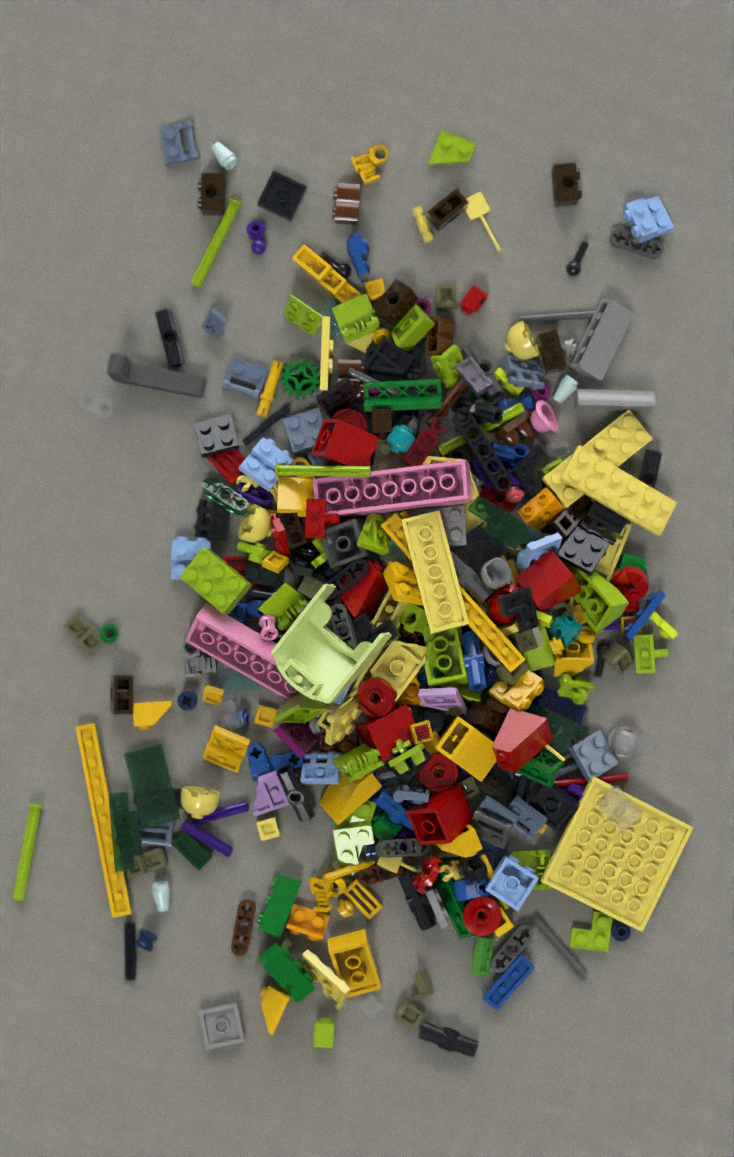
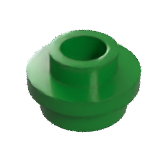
(109, 627)

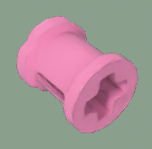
(267, 628)

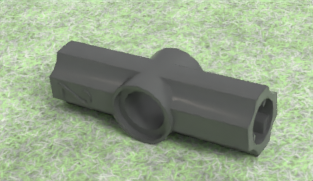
(486, 366)
(469, 580)

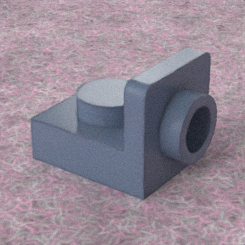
(214, 323)

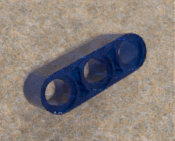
(561, 705)

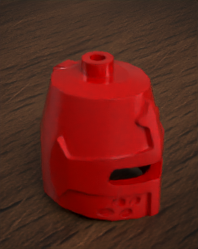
(493, 610)

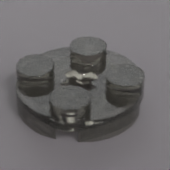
(497, 787)

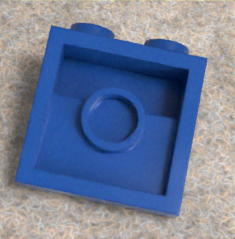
(358, 252)

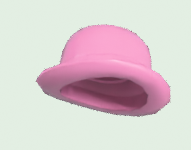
(544, 418)

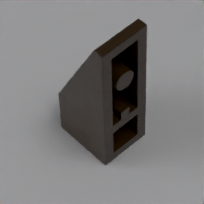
(569, 517)

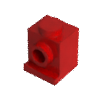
(473, 301)

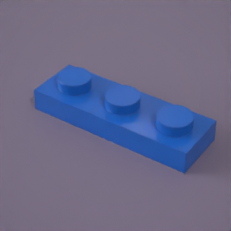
(643, 614)
(508, 982)

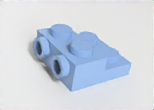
(647, 218)
(262, 462)
(537, 549)
(184, 552)
(512, 882)

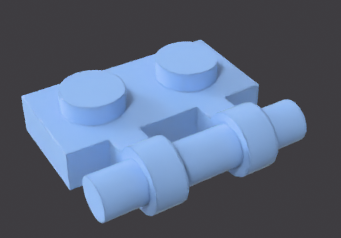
(320, 772)

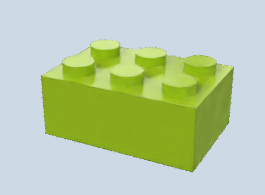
(215, 581)

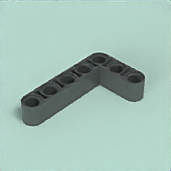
(125, 372)

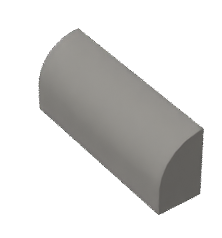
(601, 339)
(614, 400)

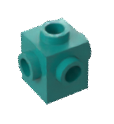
(566, 629)

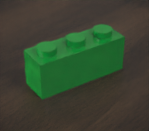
(279, 904)
(287, 972)

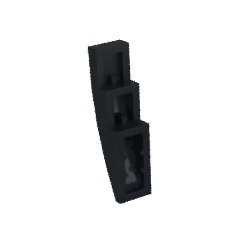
(415, 371)

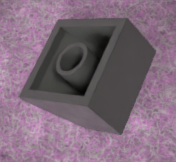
(342, 544)

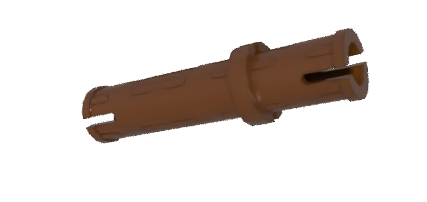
(449, 400)

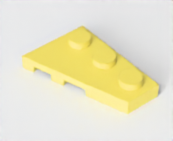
(332, 985)

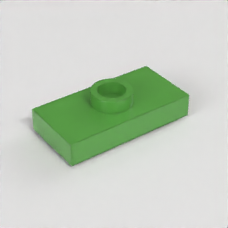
(482, 955)

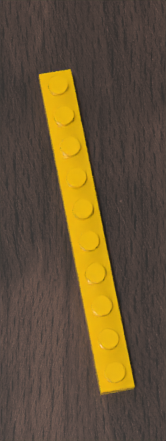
(478, 620)
(99, 803)

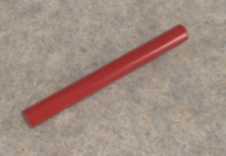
(582, 781)

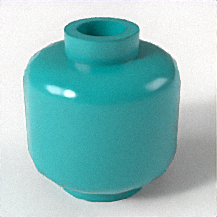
(400, 439)

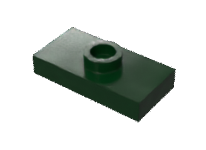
(192, 850)

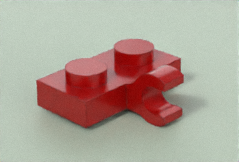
(317, 518)

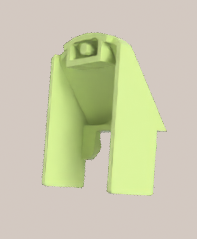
(316, 658)

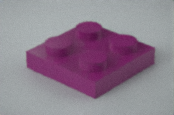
(297, 737)

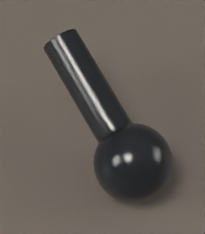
(574, 268)
(342, 269)
(600, 649)

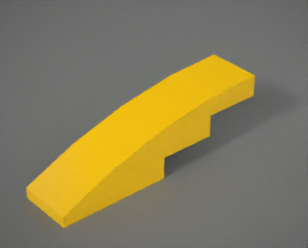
(324, 275)

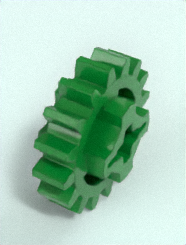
(292, 377)

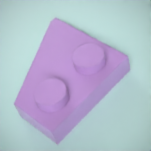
(442, 698)
(269, 794)

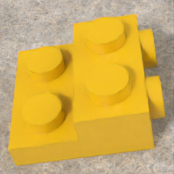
(402, 583)
(521, 693)

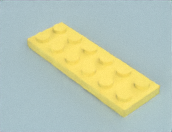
(612, 444)
(618, 490)
(435, 572)

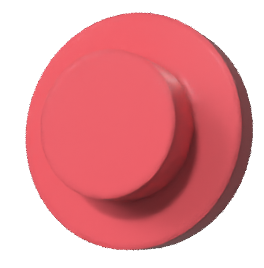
(514, 494)

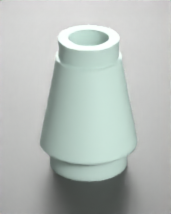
(225, 157)
(565, 389)
(161, 895)

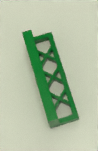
(403, 401)
(538, 770)
(454, 909)

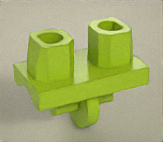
(575, 689)
(399, 762)

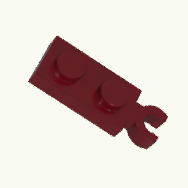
(423, 445)

